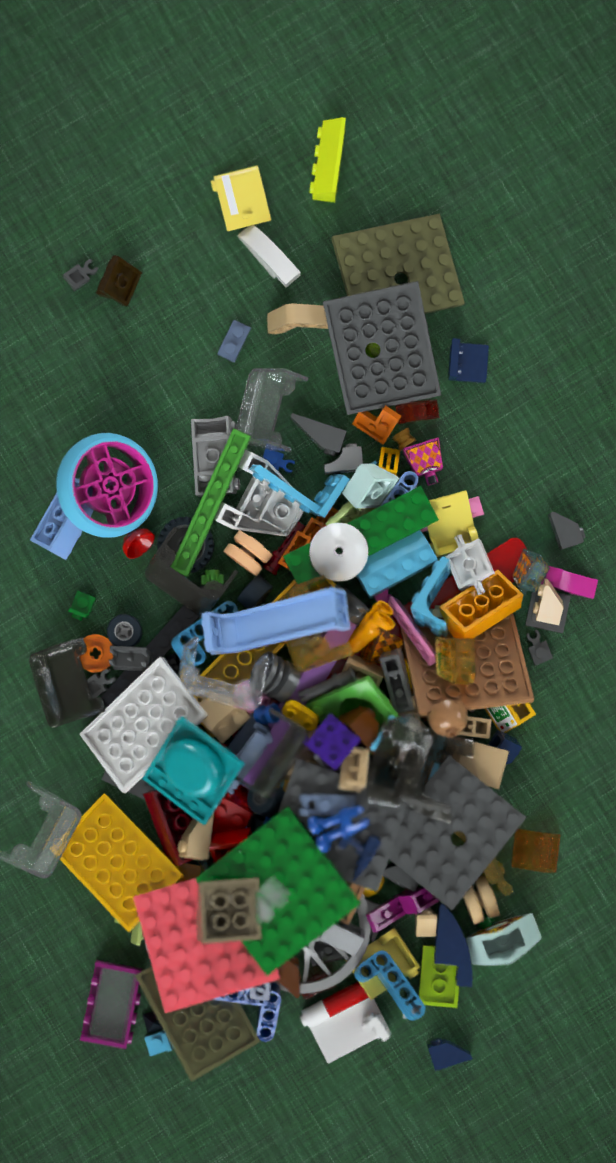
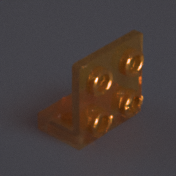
(536, 851)

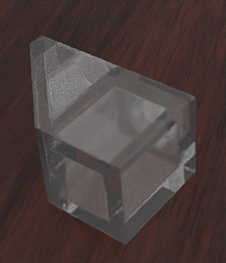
(269, 898)

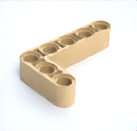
(296, 315)

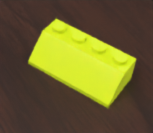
(329, 160)

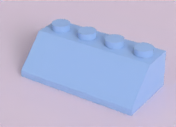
(56, 531)

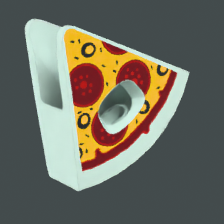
(503, 940)

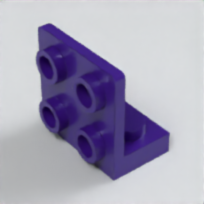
(332, 741)

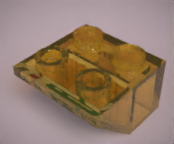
(455, 659)

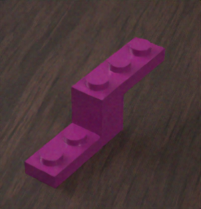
(401, 904)

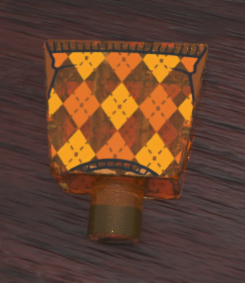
(384, 642)

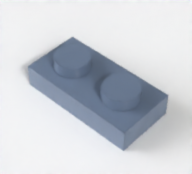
(234, 341)

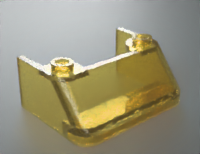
(312, 653)

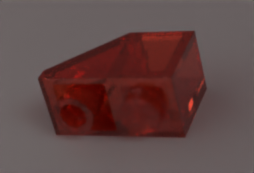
(417, 411)

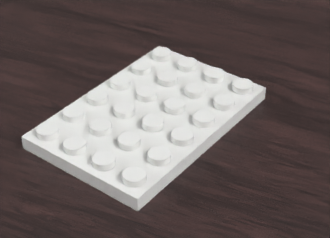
(139, 722)

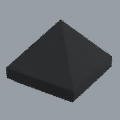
(151, 1022)

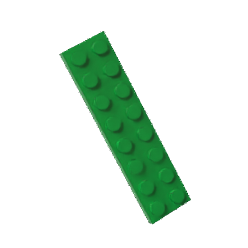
(379, 527)

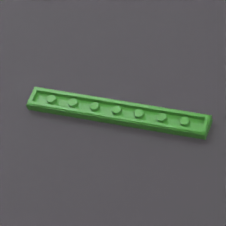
(210, 502)

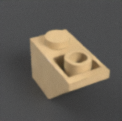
(550, 604)
(426, 923)

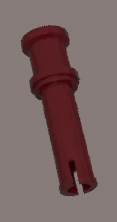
(272, 565)

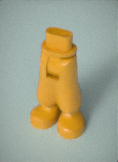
(370, 626)

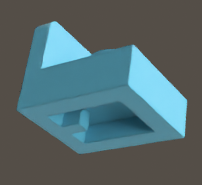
(158, 1043)

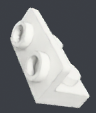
(379, 1026)

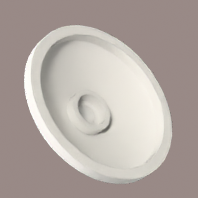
(338, 566)

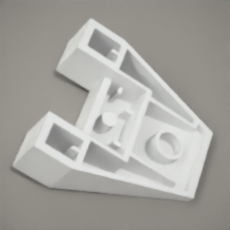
(260, 506)

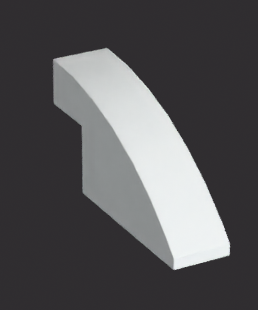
(269, 255)

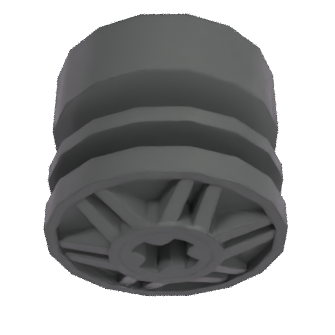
(280, 678)

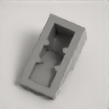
(347, 462)

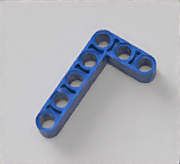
(264, 1019)

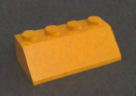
(472, 614)

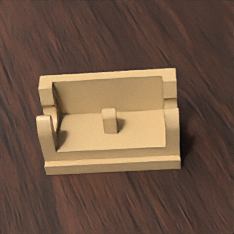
(354, 770)

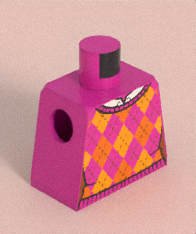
(425, 459)

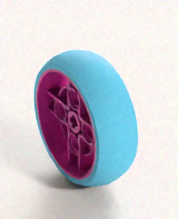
(118, 518)

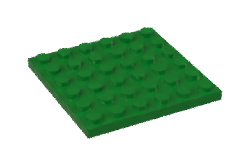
(317, 889)

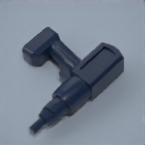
(365, 851)

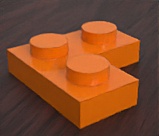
(380, 427)

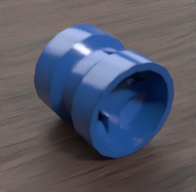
(263, 716)

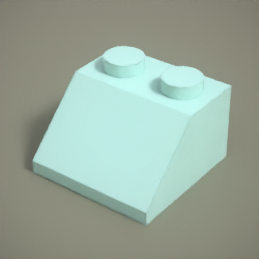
(369, 486)

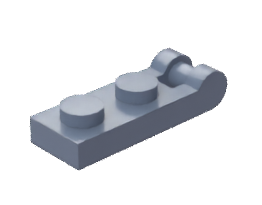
(325, 803)

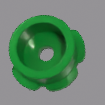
(486, 923)

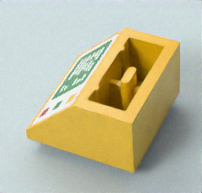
(510, 716)

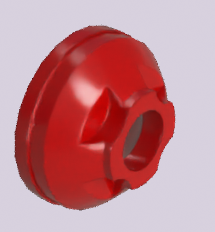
(137, 542)

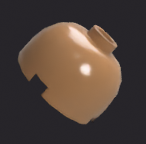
(448, 718)

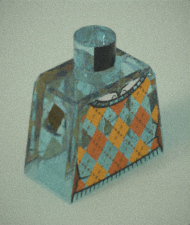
(530, 571)

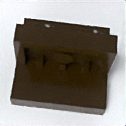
(119, 281)

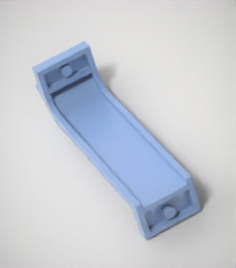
(276, 622)

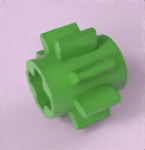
(212, 575)

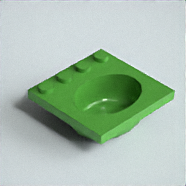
(348, 697)

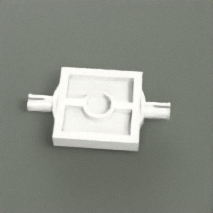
(470, 564)

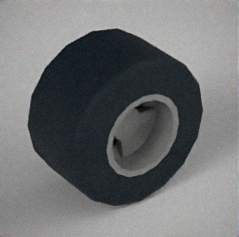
(118, 631)

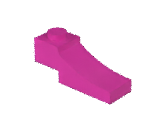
(571, 582)

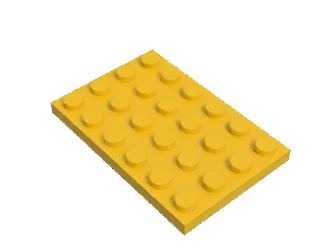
(117, 860)

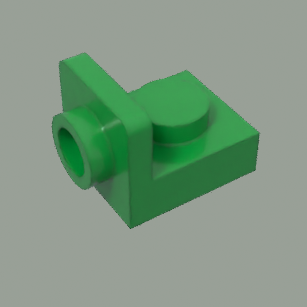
(82, 605)

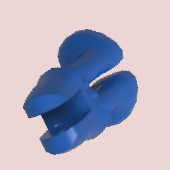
(346, 829)

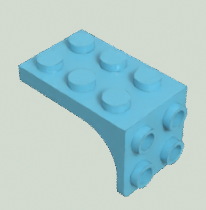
(423, 600)

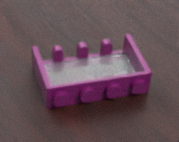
(111, 1005)

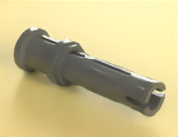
(336, 681)

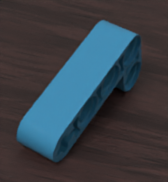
(189, 633)
(392, 987)

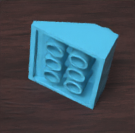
(396, 564)

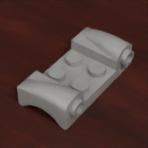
(208, 443)

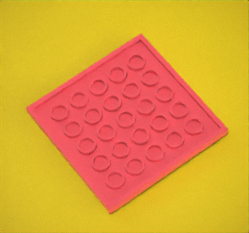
(182, 965)

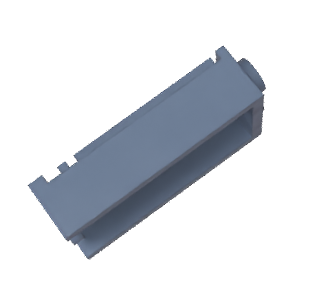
(249, 746)

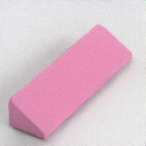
(412, 631)

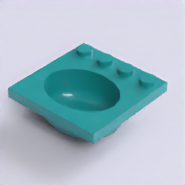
(193, 770)

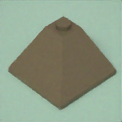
(227, 911)

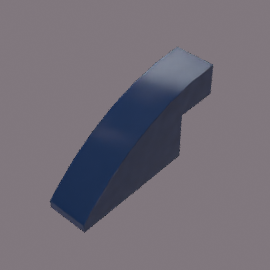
(452, 947)

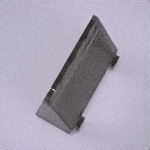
(63, 683)

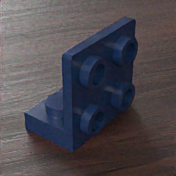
(468, 362)

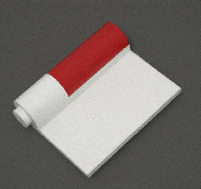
(338, 1021)

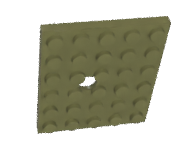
(411, 247)

